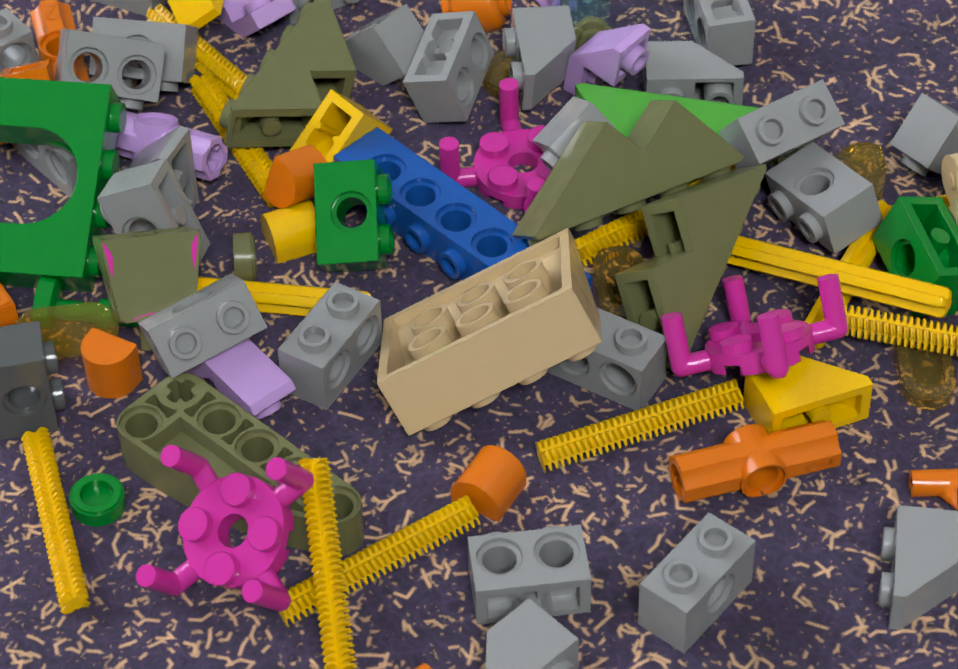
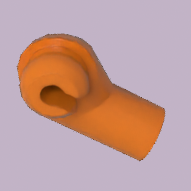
(935, 483)

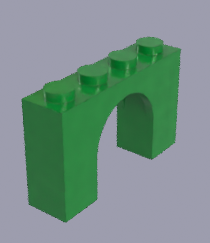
(85, 124)

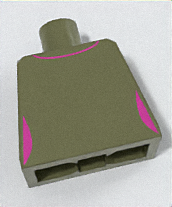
(148, 271)

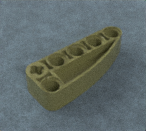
(206, 422)

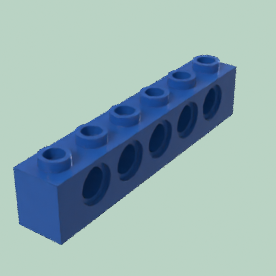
(436, 211)

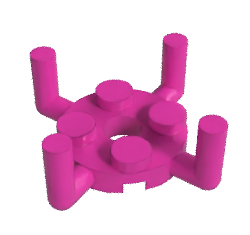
(498, 155)
(758, 346)
(207, 526)

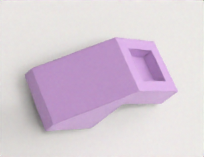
(252, 15)
(608, 57)
(247, 378)

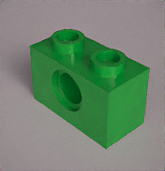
(338, 189)
(921, 243)

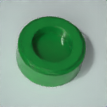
(97, 499)

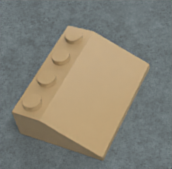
(488, 334)

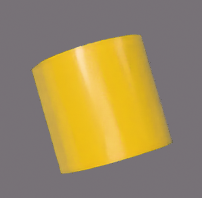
(290, 231)

